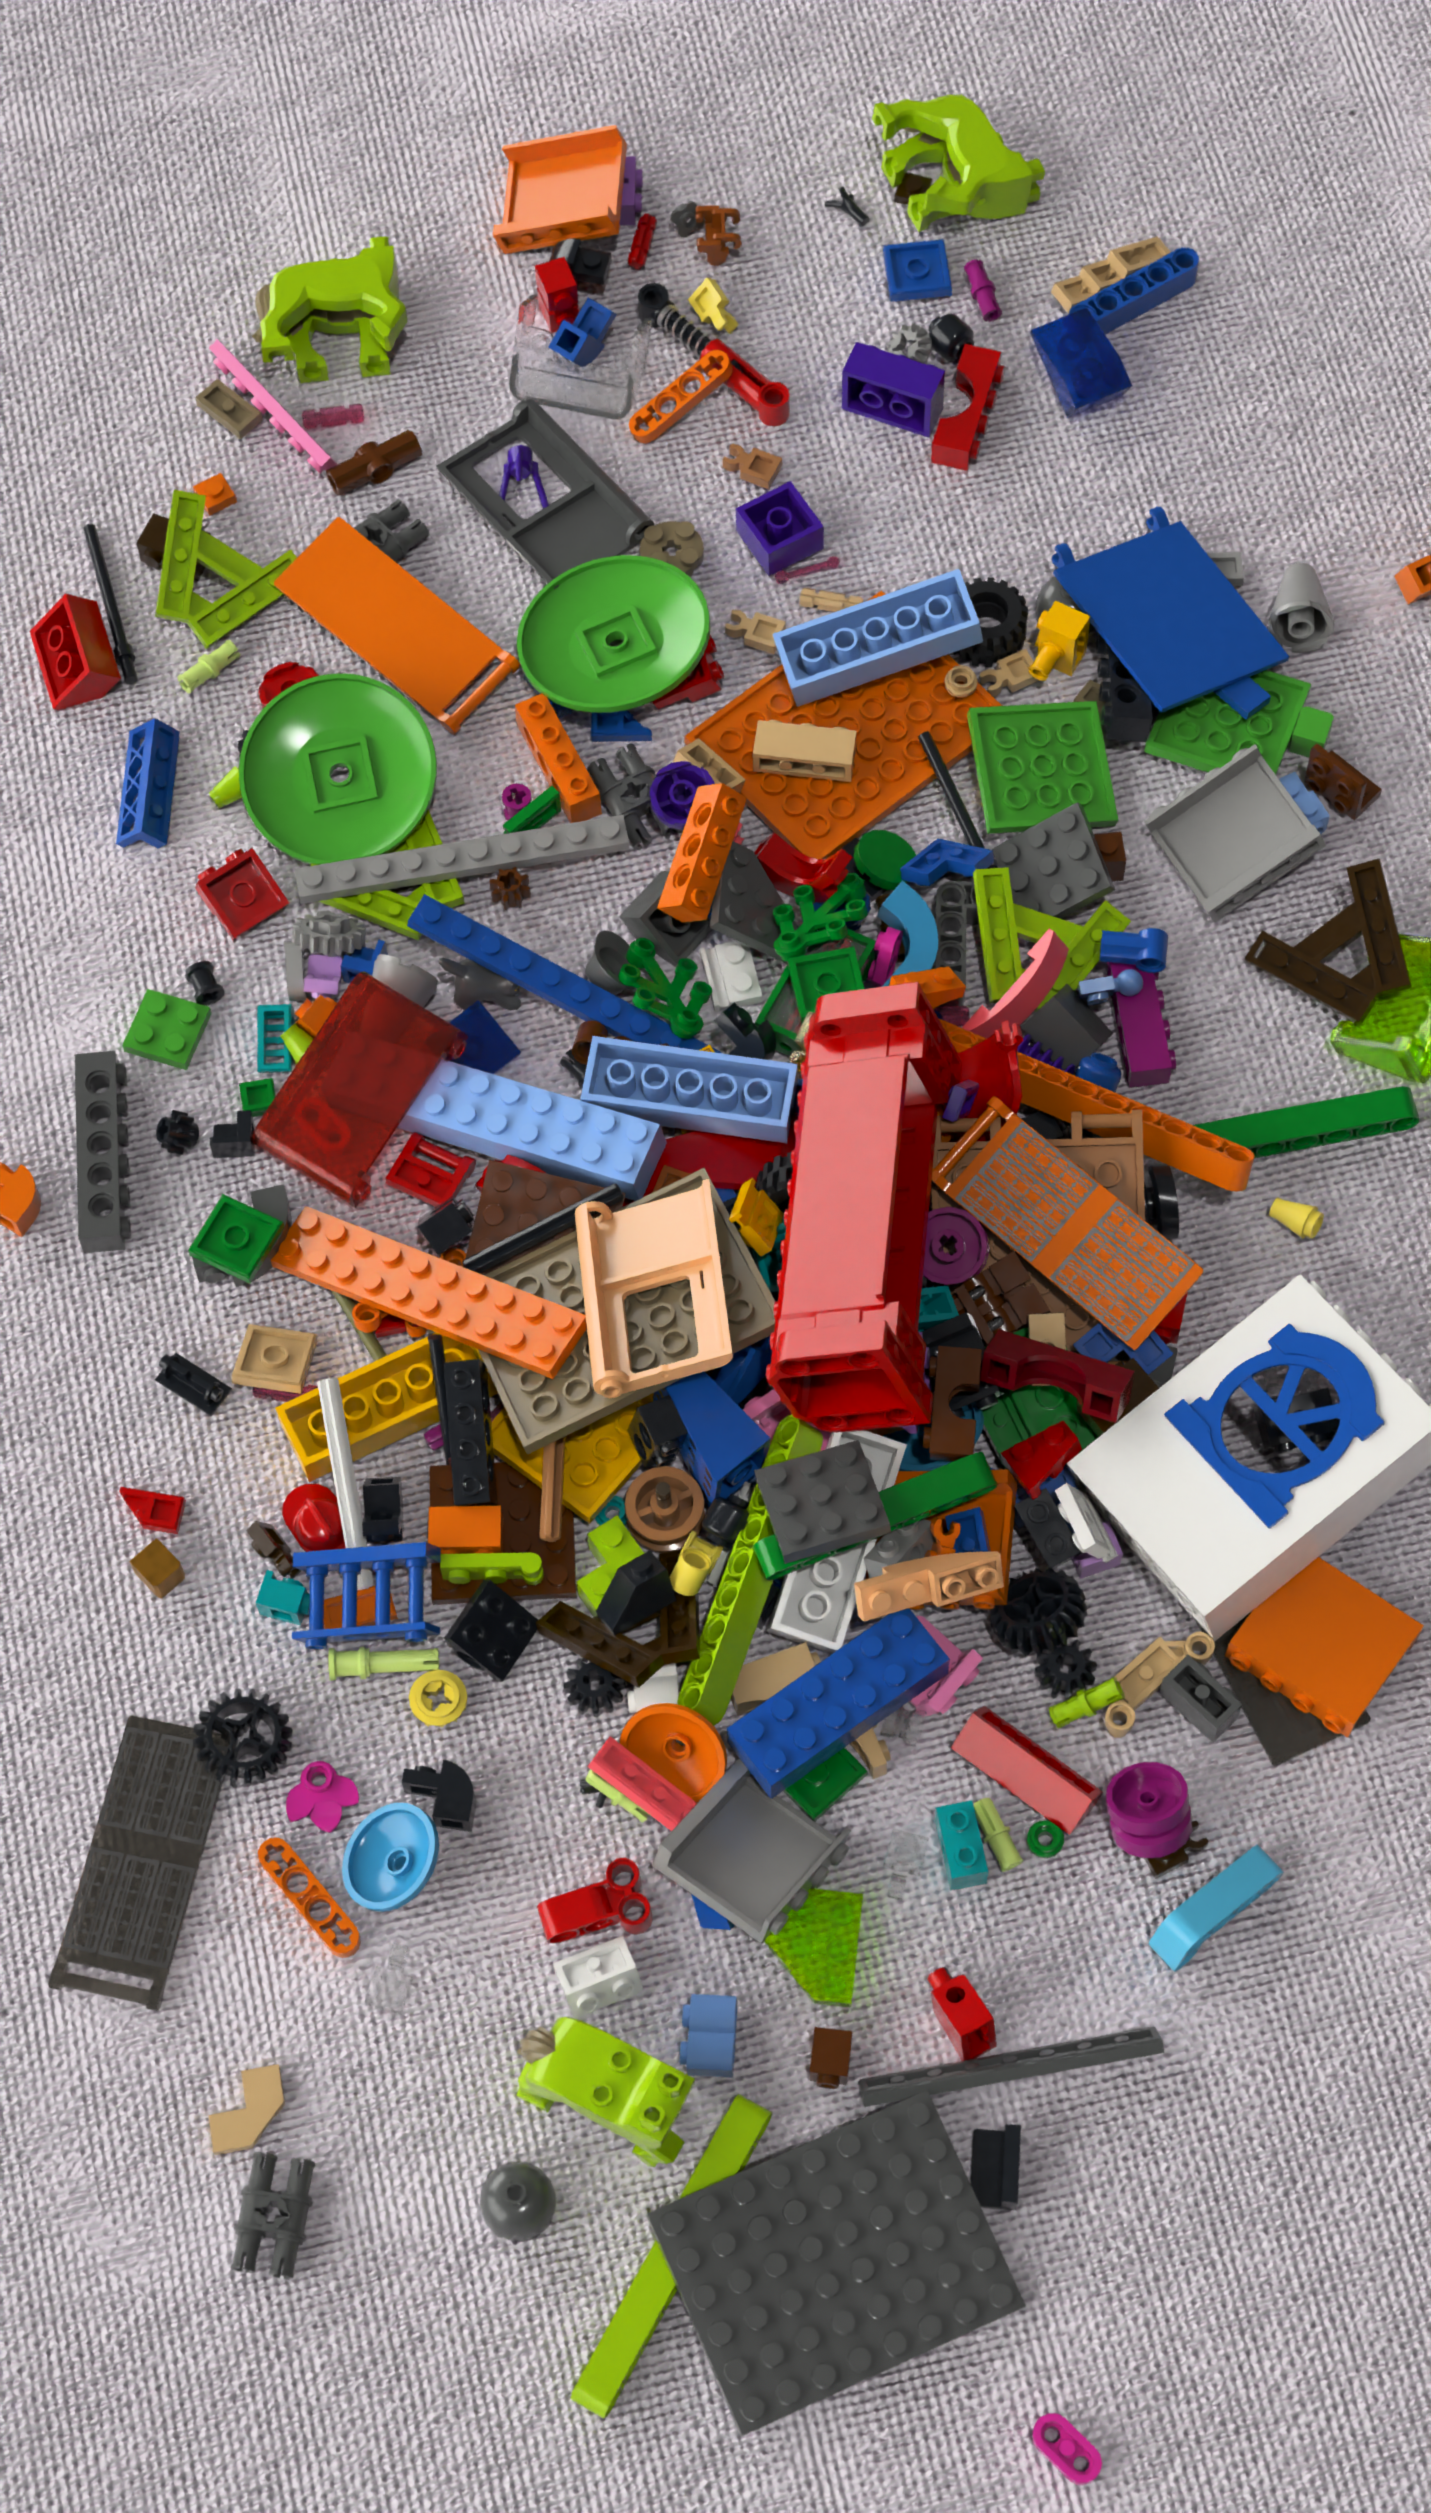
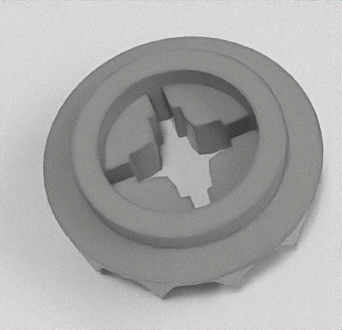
(915, 335)

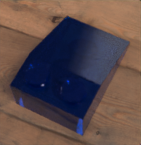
(1080, 362)

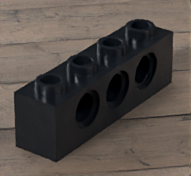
(1126, 705)
(470, 1433)

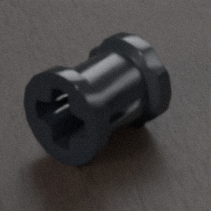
(204, 983)

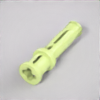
(364, 1662)

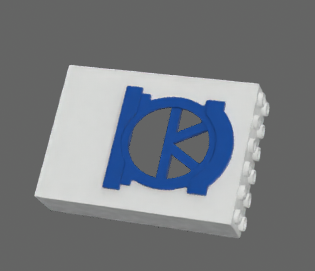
(1238, 1534)

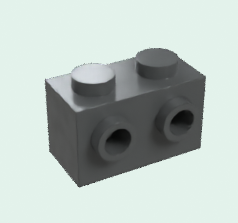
(1201, 1698)

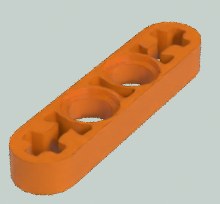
(677, 393)
(311, 1895)

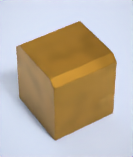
(158, 1568)

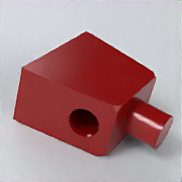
(962, 2014)

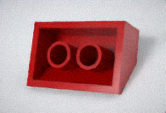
(74, 652)

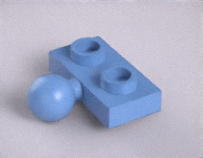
(1099, 989)

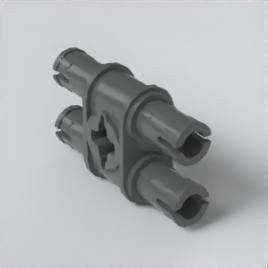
(395, 545)
(616, 793)
(260, 2199)

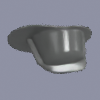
(607, 961)

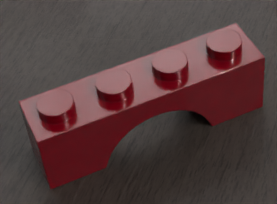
(1020, 1361)

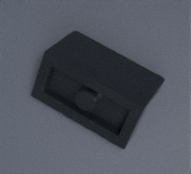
(996, 2167)

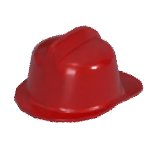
(314, 1518)

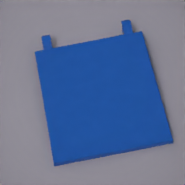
(1169, 613)

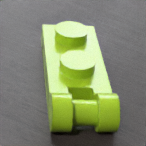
(492, 1566)

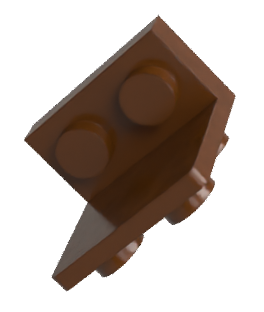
(1340, 782)

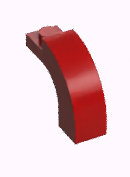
(791, 869)

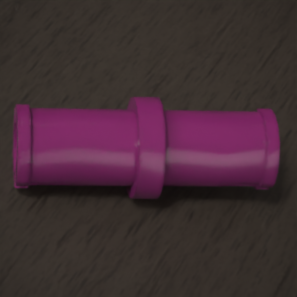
(983, 290)

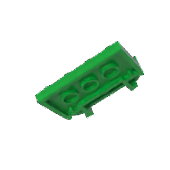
(1031, 1411)

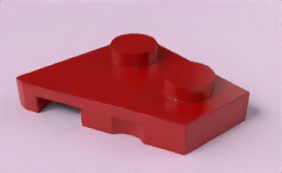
(1041, 1456)

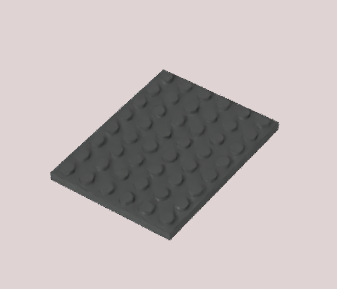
(834, 2262)

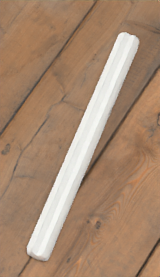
(343, 1471)

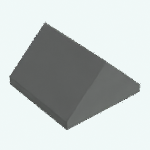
(1067, 1028)

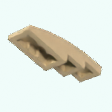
(1100, 275)

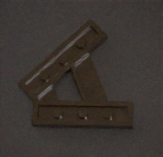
(1304, 965)
(620, 1653)

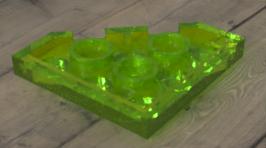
(822, 1945)

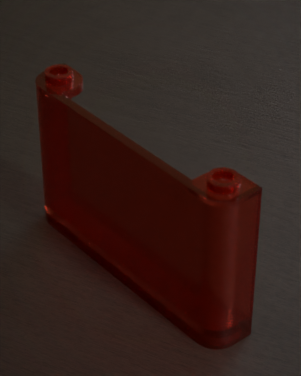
(355, 1086)

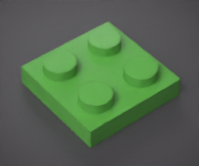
(167, 1029)

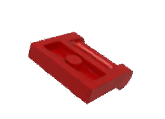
(424, 1179)

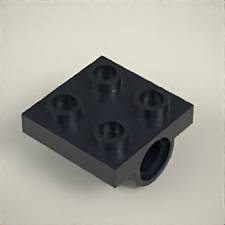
(492, 1631)

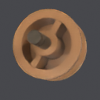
(664, 1508)

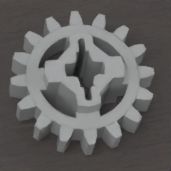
(328, 933)

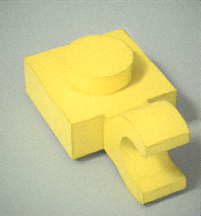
(709, 305)

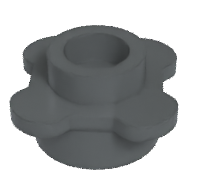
(679, 216)

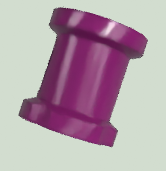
(522, 799)

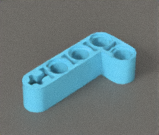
(1214, 1906)

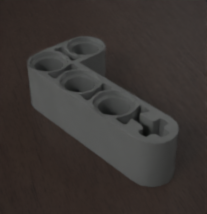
(954, 918)

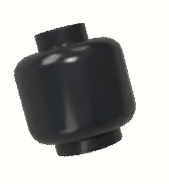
(949, 336)
(725, 1520)

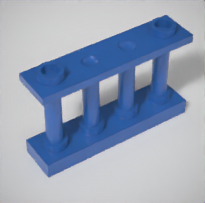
(349, 1564)

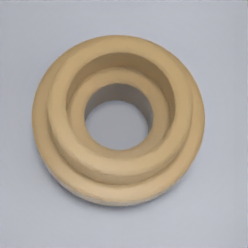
(963, 674)

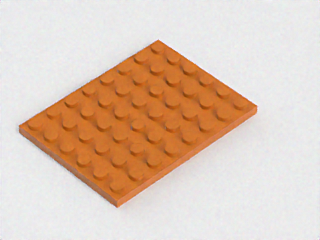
(889, 759)

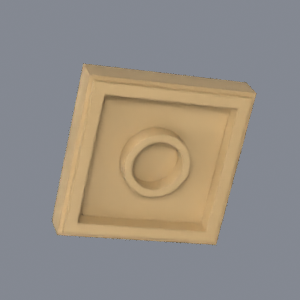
(274, 1358)

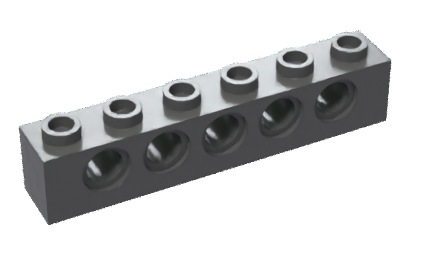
(91, 1073)

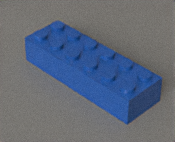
(837, 1701)

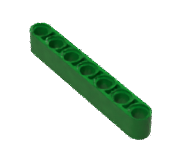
(1320, 1122)
(903, 1504)

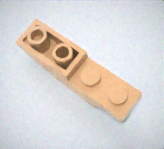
(928, 1579)

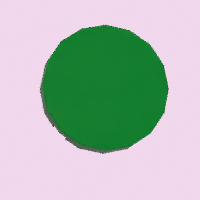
(881, 857)

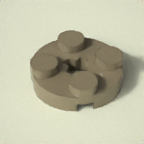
(676, 535)

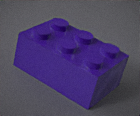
(893, 389)

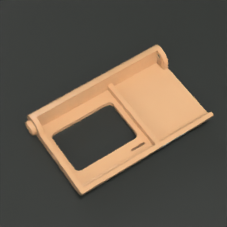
(644, 1251)

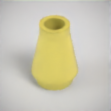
(1298, 1217)

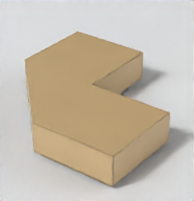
(243, 2127)

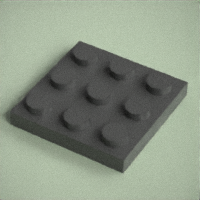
(1056, 864)
(822, 1501)

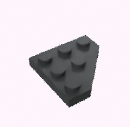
(746, 902)

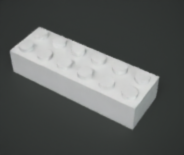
(820, 1598)

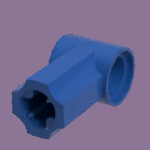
(1144, 949)

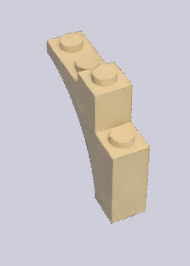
(774, 1672)

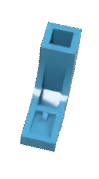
(910, 913)

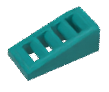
(264, 1013)

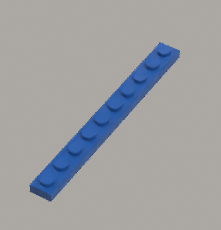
(541, 976)

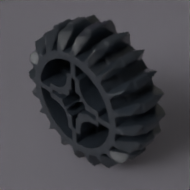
(1039, 1612)
(229, 1731)

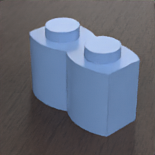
(710, 2035)

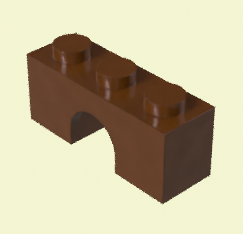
(955, 1372)

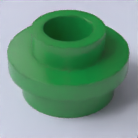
(1049, 1829)

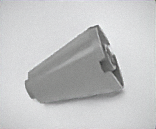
(1301, 610)
(407, 980)

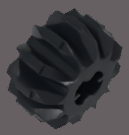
(1075, 1679)
(580, 1688)

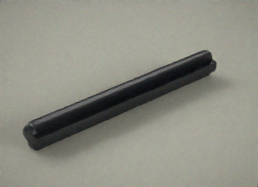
(538, 1232)

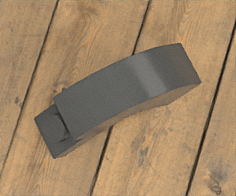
(272, 1202)

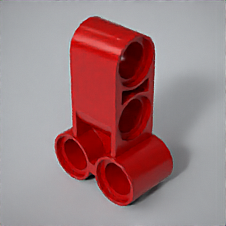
(596, 1906)

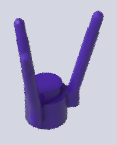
(520, 466)

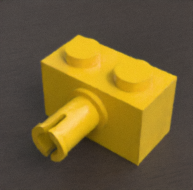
(1060, 641)

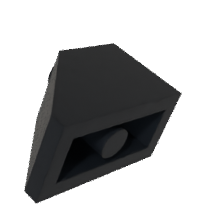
(635, 1593)

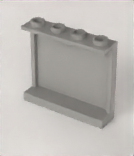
(1234, 833)
(749, 1854)

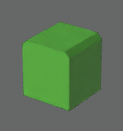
(1311, 729)

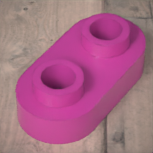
(888, 948)
(1067, 2449)

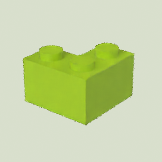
(612, 1548)

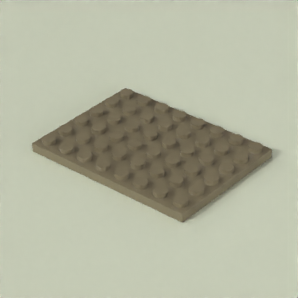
(657, 1320)

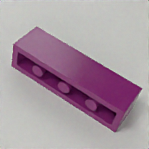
(1143, 1031)

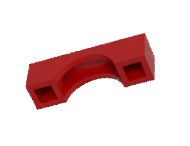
(958, 436)

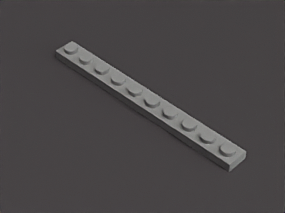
(461, 859)

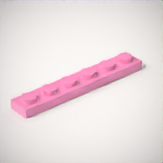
(265, 401)

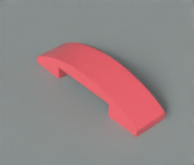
(1027, 992)

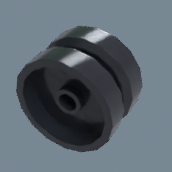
(1161, 1200)

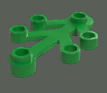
(794, 943)
(684, 1020)

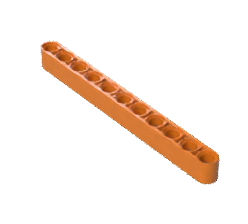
(1163, 1135)

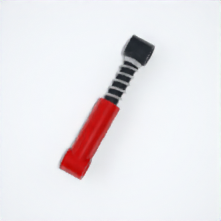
(766, 397)

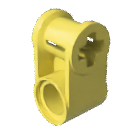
(694, 1565)

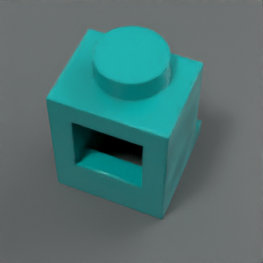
(283, 1599)

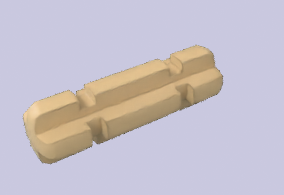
(827, 600)

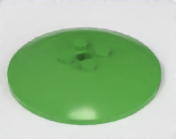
(609, 599)
(328, 726)

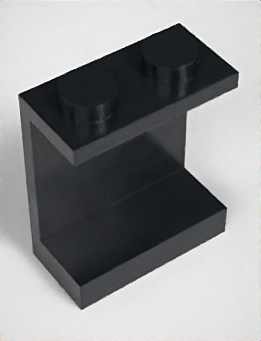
(962, 1333)

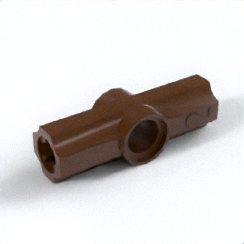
(374, 462)

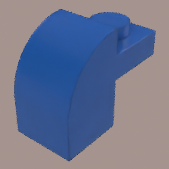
(583, 339)

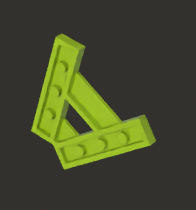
(190, 544)
(392, 909)
(1005, 922)

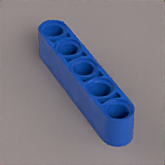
(1142, 289)

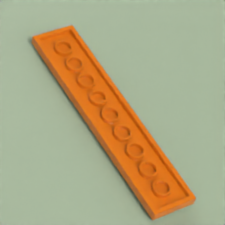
(430, 1292)

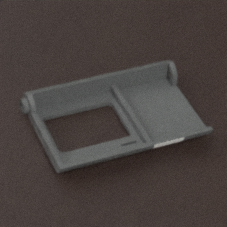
(577, 528)

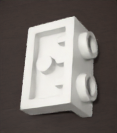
(598, 1977)

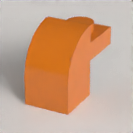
(18, 1199)

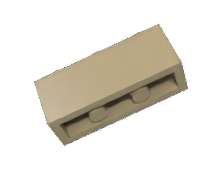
(804, 750)

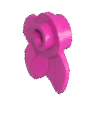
(324, 1801)

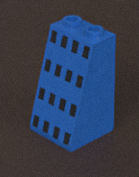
(721, 1438)

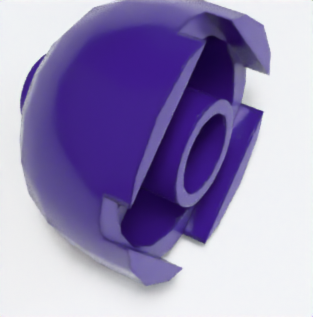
(675, 790)

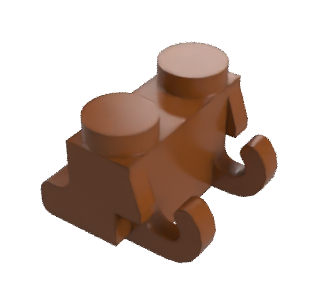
(715, 232)

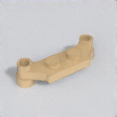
(1145, 1675)

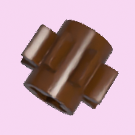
(510, 888)

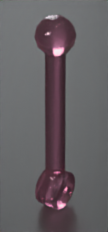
(783, 576)

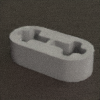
(295, 971)

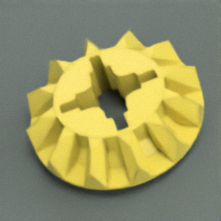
(430, 1684)

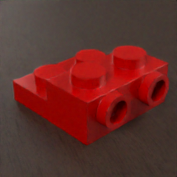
(700, 683)
(241, 892)

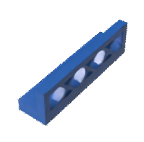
(152, 783)

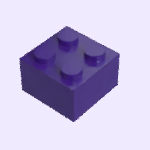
(779, 528)

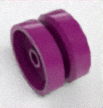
(970, 1241)
(1149, 1809)

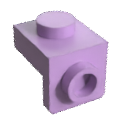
(323, 975)

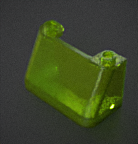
(1398, 1026)

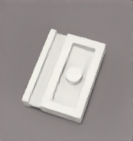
(731, 975)
(1088, 1528)

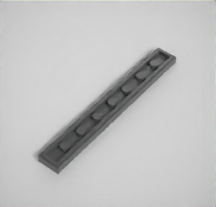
(1011, 2066)

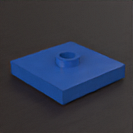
(917, 270)

